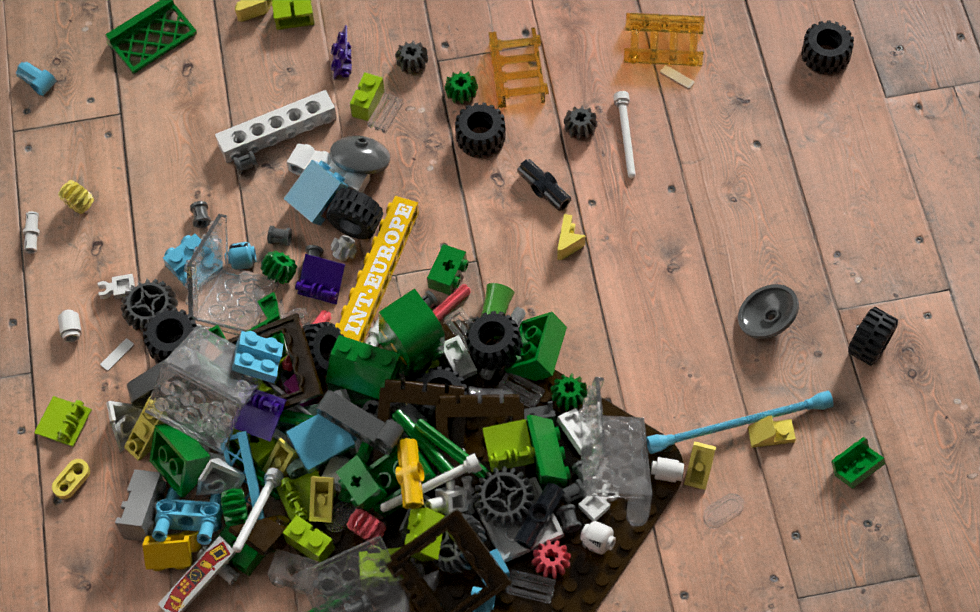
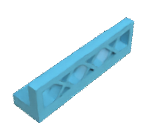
(249, 467)

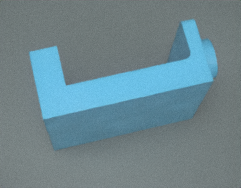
(315, 191)
(319, 441)

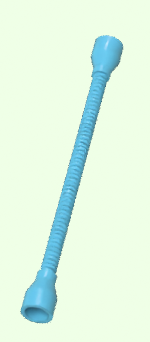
(659, 442)

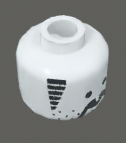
(597, 537)

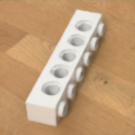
(266, 126)

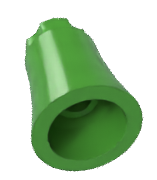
(497, 298)

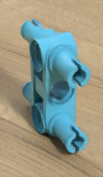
(188, 516)

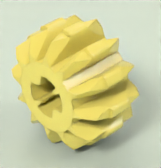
(76, 197)

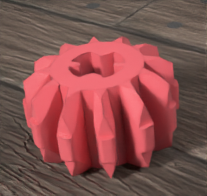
(365, 525)
(543, 562)

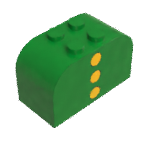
(411, 331)

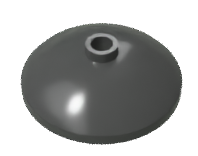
(360, 155)
(768, 311)

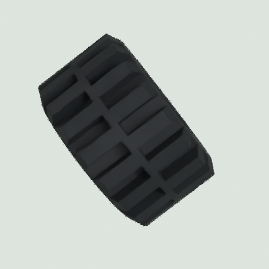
(831, 35)
(480, 143)
(354, 214)
(162, 325)
(492, 326)
(872, 336)
(321, 340)
(438, 377)

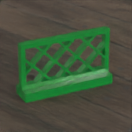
(144, 20)

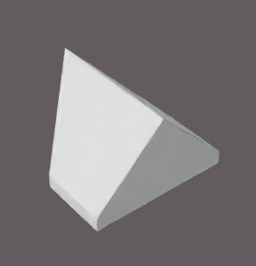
(122, 420)
(219, 477)

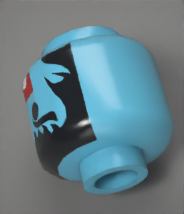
(241, 255)

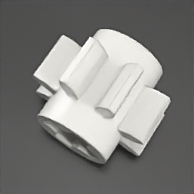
(343, 248)

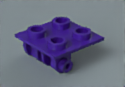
(341, 55)
(320, 279)
(261, 415)

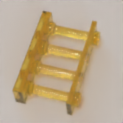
(668, 24)
(502, 77)

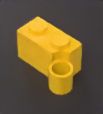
(171, 553)

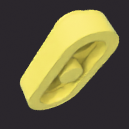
(70, 479)

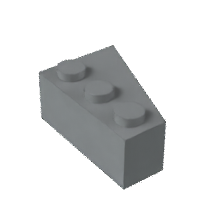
(140, 508)

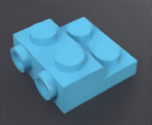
(176, 258)
(257, 356)

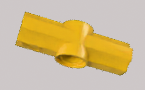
(410, 474)

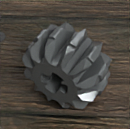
(411, 57)
(580, 122)

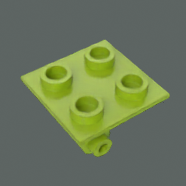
(63, 420)
(508, 445)
(296, 495)

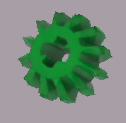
(461, 87)
(278, 267)
(569, 384)
(234, 507)

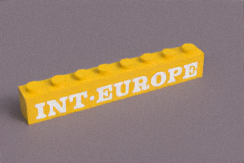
(378, 268)

